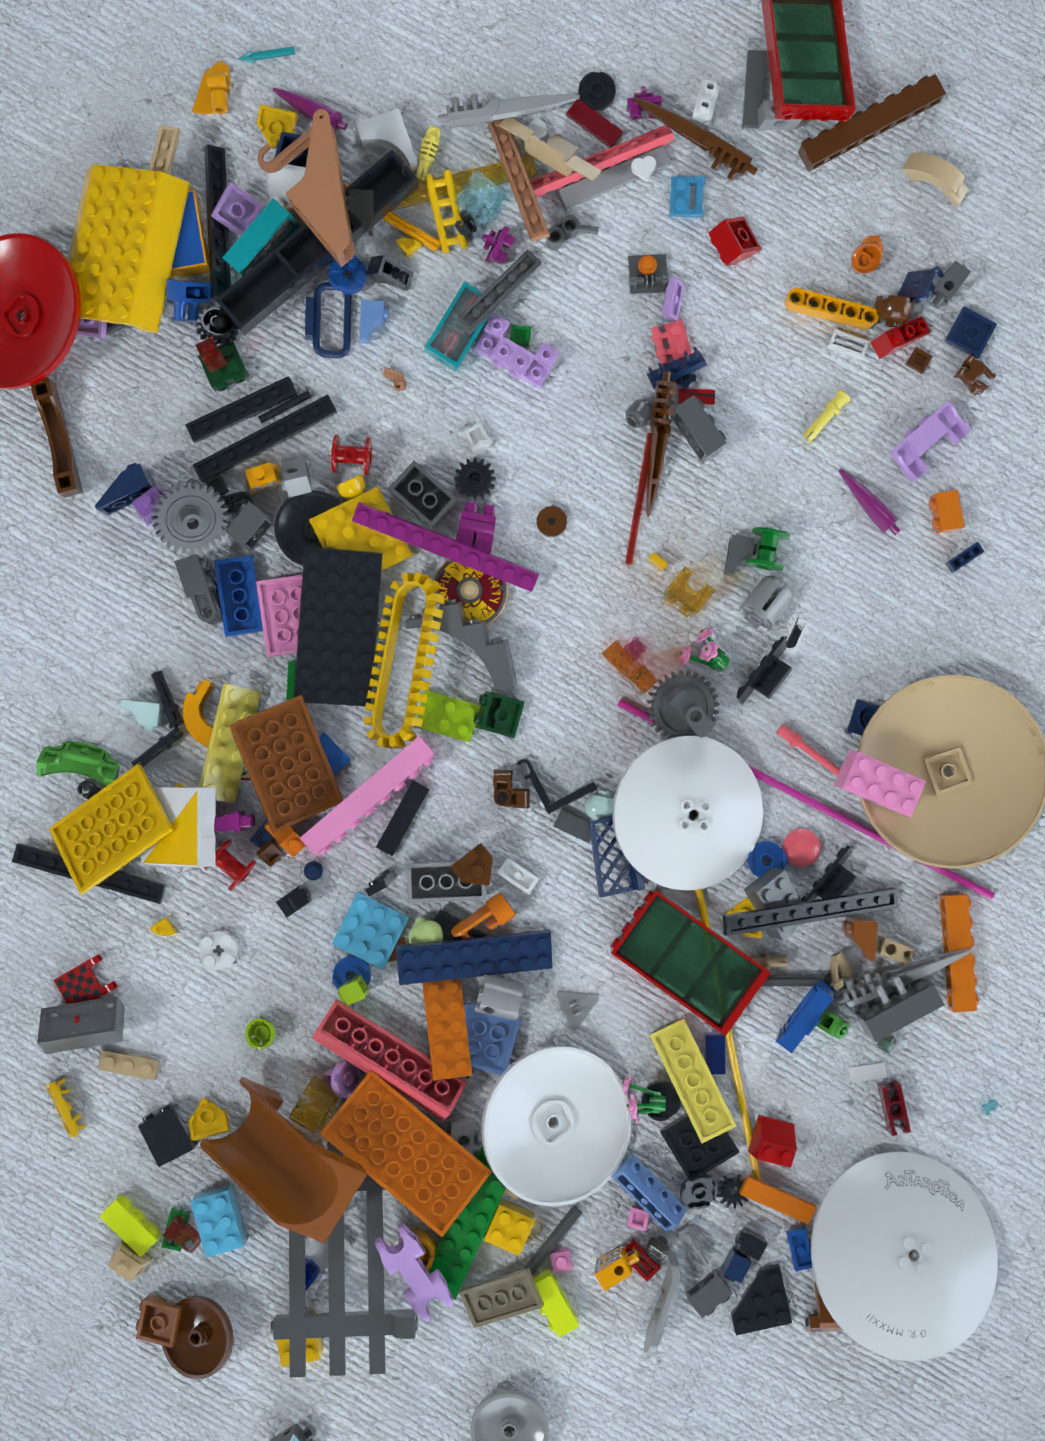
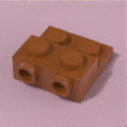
(158, 1321)

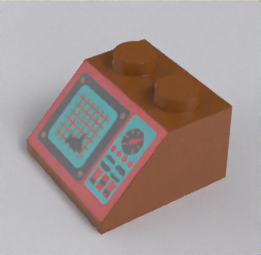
(862, 934)

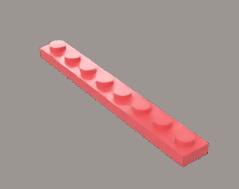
(606, 159)

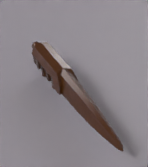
(704, 139)
(660, 431)

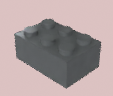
(698, 429)
(423, 495)
(773, 890)

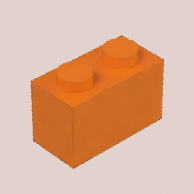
(946, 512)

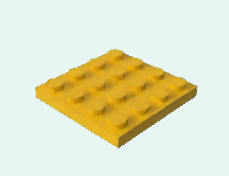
(338, 530)

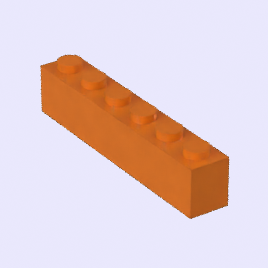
(956, 936)

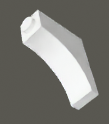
(387, 132)

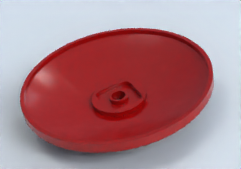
(45, 287)

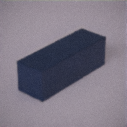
(964, 557)

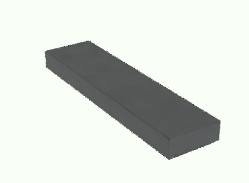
(753, 87)

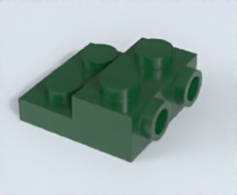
(231, 373)
(498, 714)

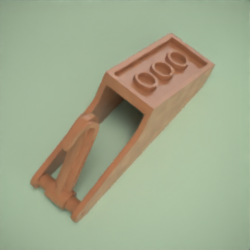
(320, 194)

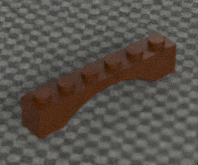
(63, 459)

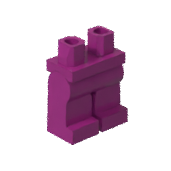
(480, 524)
(234, 821)

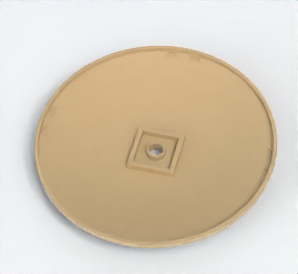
(994, 764)

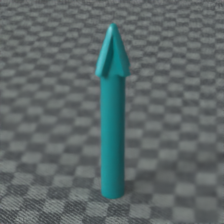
(251, 57)

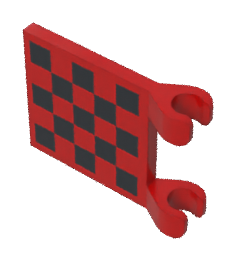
(81, 983)

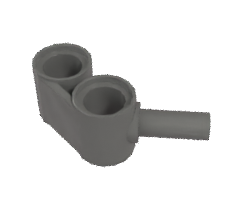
(564, 234)

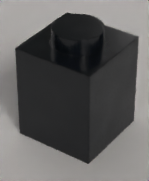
(750, 1243)

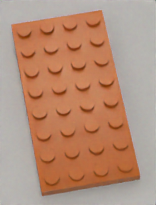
(406, 1153)

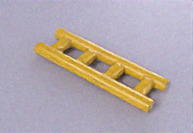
(436, 204)

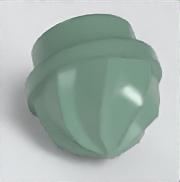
(887, 1043)

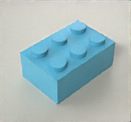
(219, 1220)

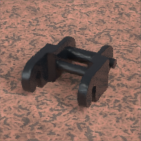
(468, 227)

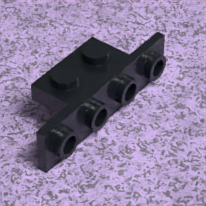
(768, 675)
(835, 880)

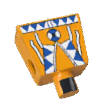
(263, 478)
(615, 1267)

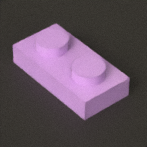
(673, 299)

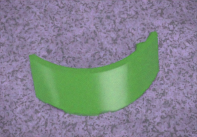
(78, 759)

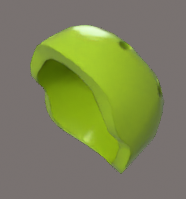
(262, 1033)

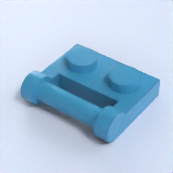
(681, 196)

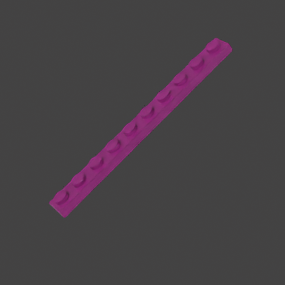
(445, 546)

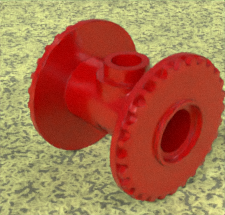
(351, 454)
(231, 865)

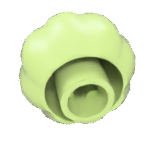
(425, 931)

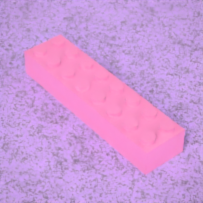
(368, 795)

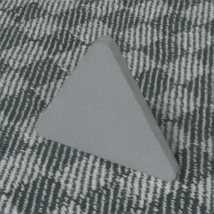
(576, 1006)

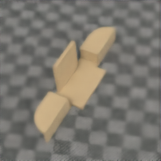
(555, 152)

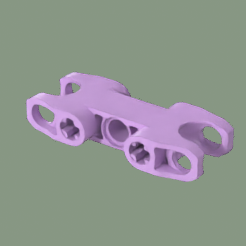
(407, 1261)

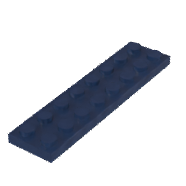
(474, 957)

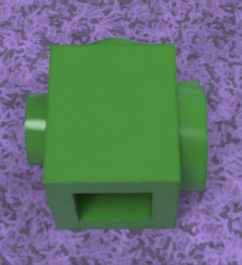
(833, 1024)

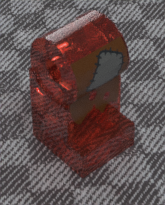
(183, 1234)

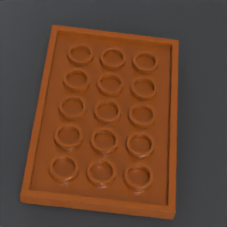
(286, 763)

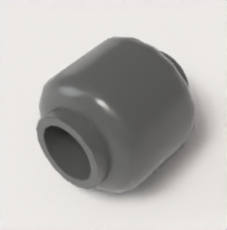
(639, 413)

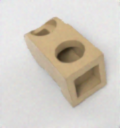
(894, 950)

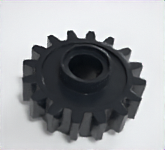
(216, 324)
(475, 489)

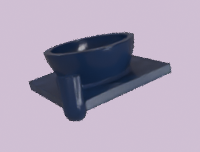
(919, 284)
(860, 717)

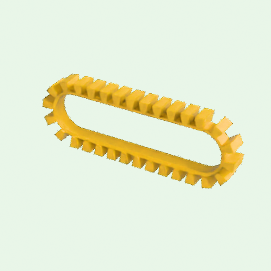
(378, 733)

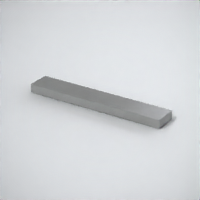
(609, 180)

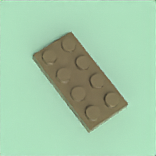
(501, 1298)

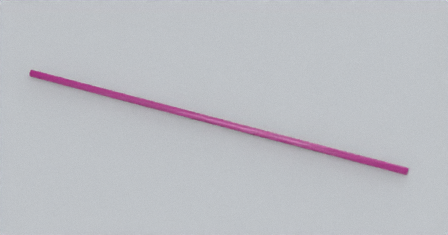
(831, 812)

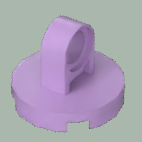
(342, 1078)

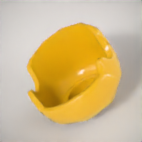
(352, 487)

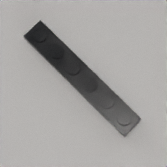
(241, 409)
(380, 882)

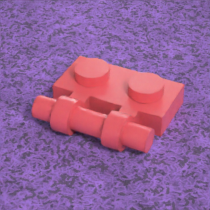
(676, 339)

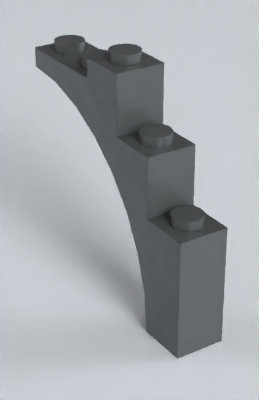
(494, 654)

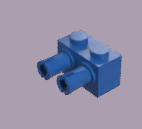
(190, 293)

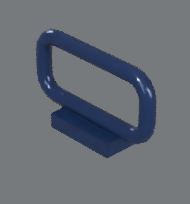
(313, 322)

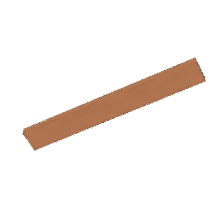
(519, 181)

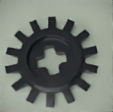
(725, 1193)

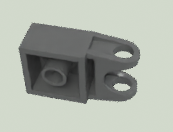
(200, 587)

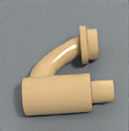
(839, 964)

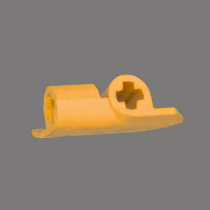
(213, 91)

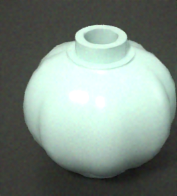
(600, 805)

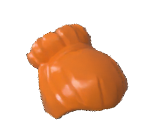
(867, 255)

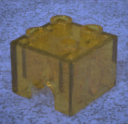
(684, 597)
(315, 1114)

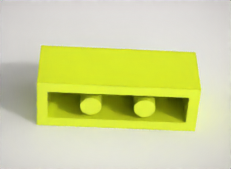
(131, 1225)
(556, 1305)

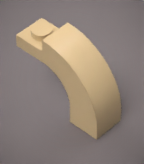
(937, 172)

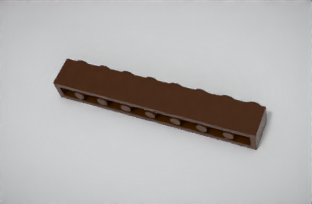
(872, 122)

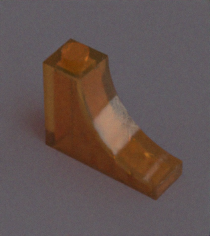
(632, 671)

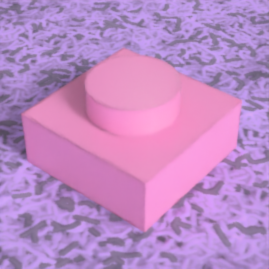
(637, 1218)
(561, 1260)

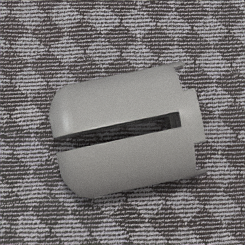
(760, 595)

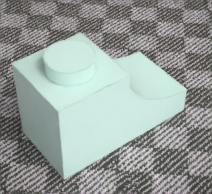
(147, 713)

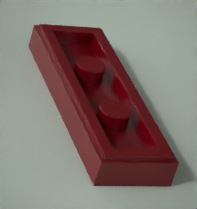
(594, 123)

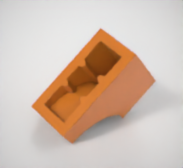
(288, 839)

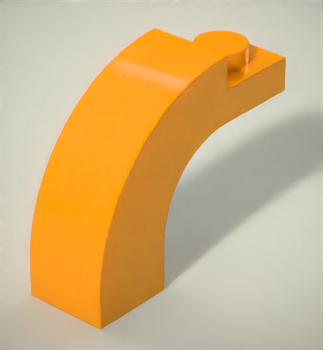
(193, 713)

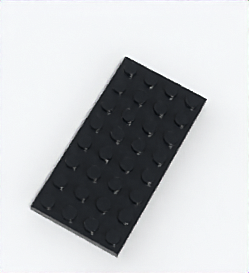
(337, 626)

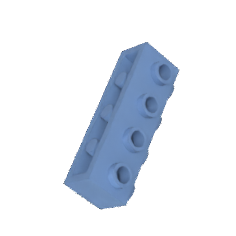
(649, 1193)

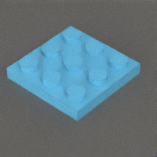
(370, 930)

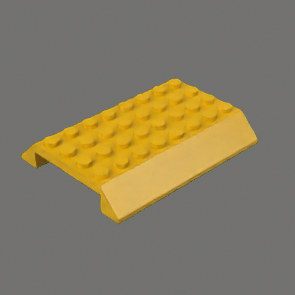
(126, 243)

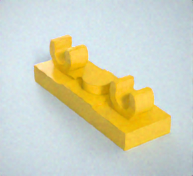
(63, 1108)

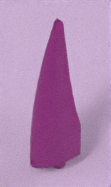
(309, 107)
(874, 507)

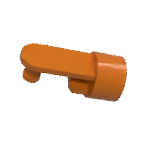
(496, 906)

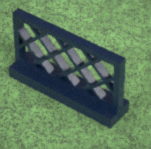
(635, 879)

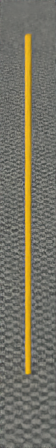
(733, 1060)

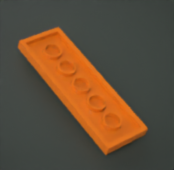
(447, 1029)

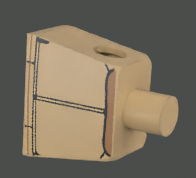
(128, 1262)

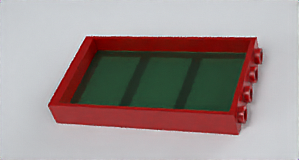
(808, 59)
(689, 961)

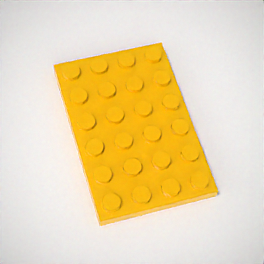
(110, 829)

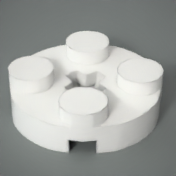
(211, 958)

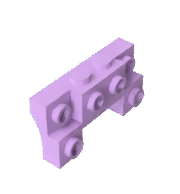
(512, 356)
(916, 442)

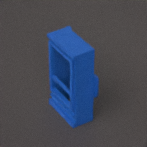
(805, 1016)

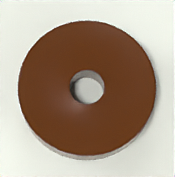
(545, 528)

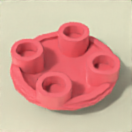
(801, 847)

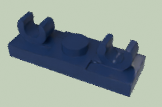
(678, 367)

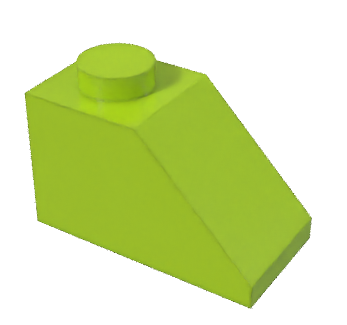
(353, 990)

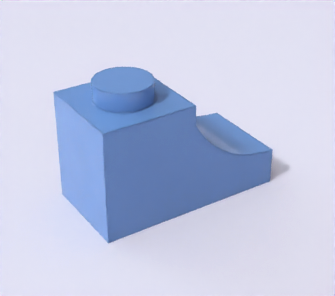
(372, 316)

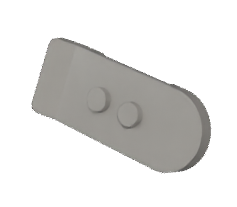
(662, 1307)

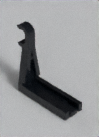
(551, 808)

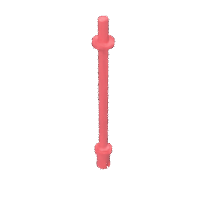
(796, 741)

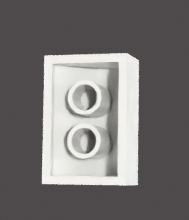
(283, 181)

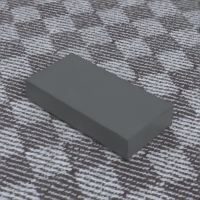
(573, 825)

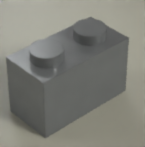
(709, 1293)

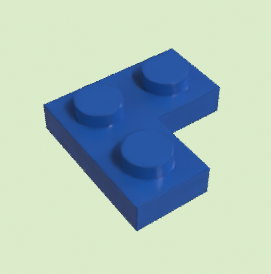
(799, 1248)

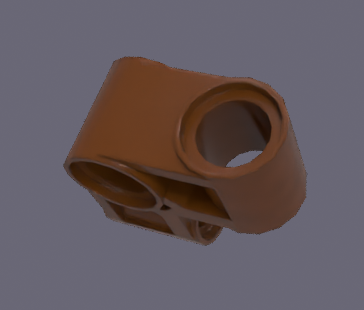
(503, 783)

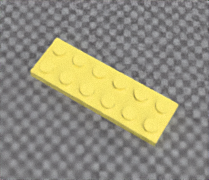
(223, 761)
(692, 1080)

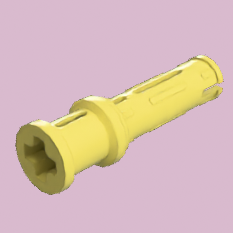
(831, 409)

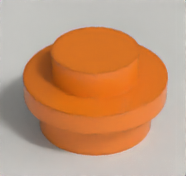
(647, 265)

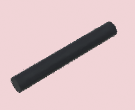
(285, 406)

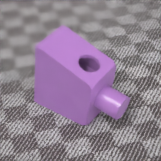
(145, 503)

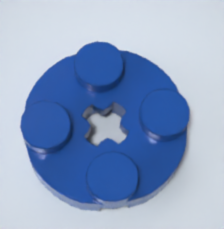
(343, 283)
(770, 849)
(350, 963)

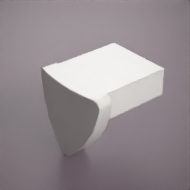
(478, 438)

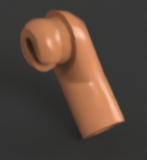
(397, 377)

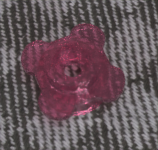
(640, 648)

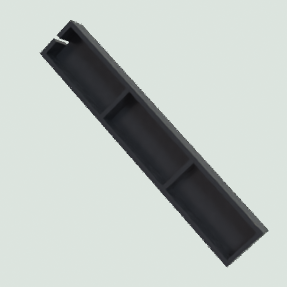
(303, 254)

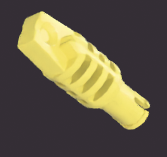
(428, 151)

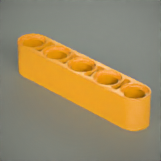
(822, 311)

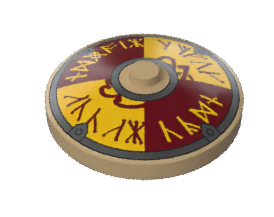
(480, 593)

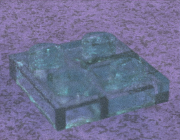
(480, 198)

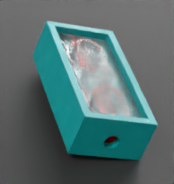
(261, 237)
(449, 341)

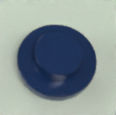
(313, 870)

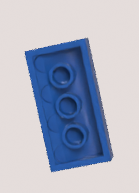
(238, 596)

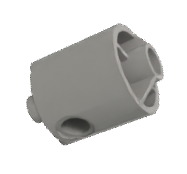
(502, 997)

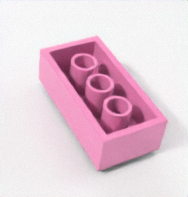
(879, 783)

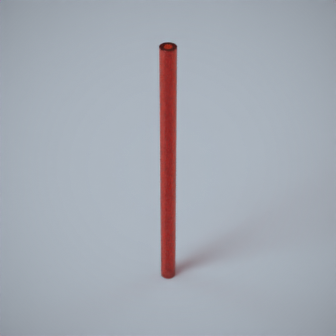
(639, 502)

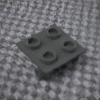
(651, 283)

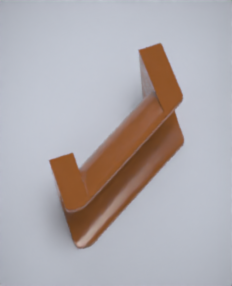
(283, 1171)

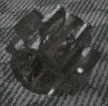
(657, 1247)

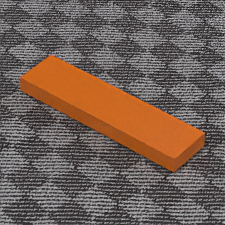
(777, 1199)

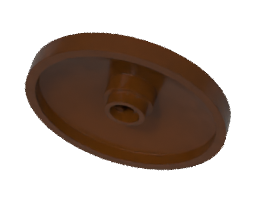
(202, 1339)

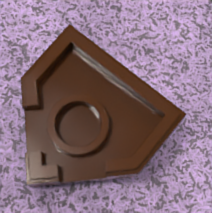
(474, 866)

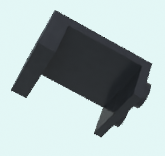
(165, 1135)

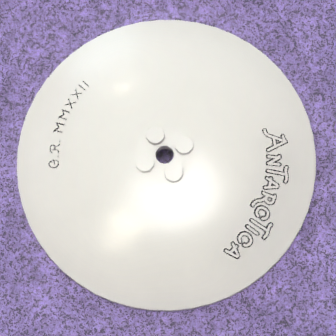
(863, 1262)

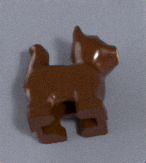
(970, 376)

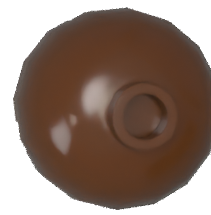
(894, 309)

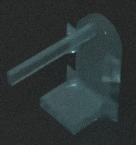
(992, 1105)

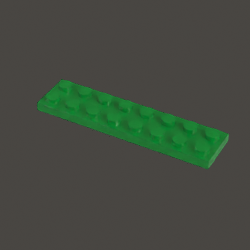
(463, 1238)

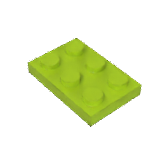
(448, 716)

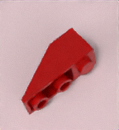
(900, 337)

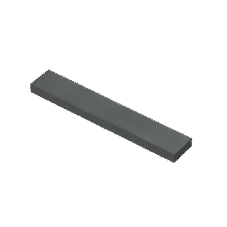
(498, 292)

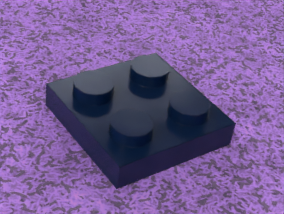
(970, 332)

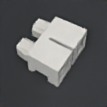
(705, 104)

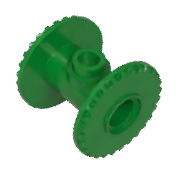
(767, 548)

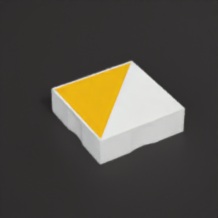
(192, 818)

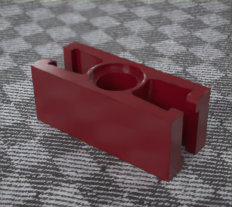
(887, 1102)

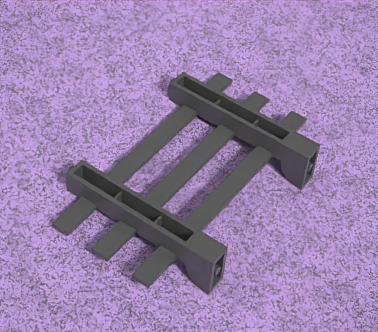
(337, 1323)

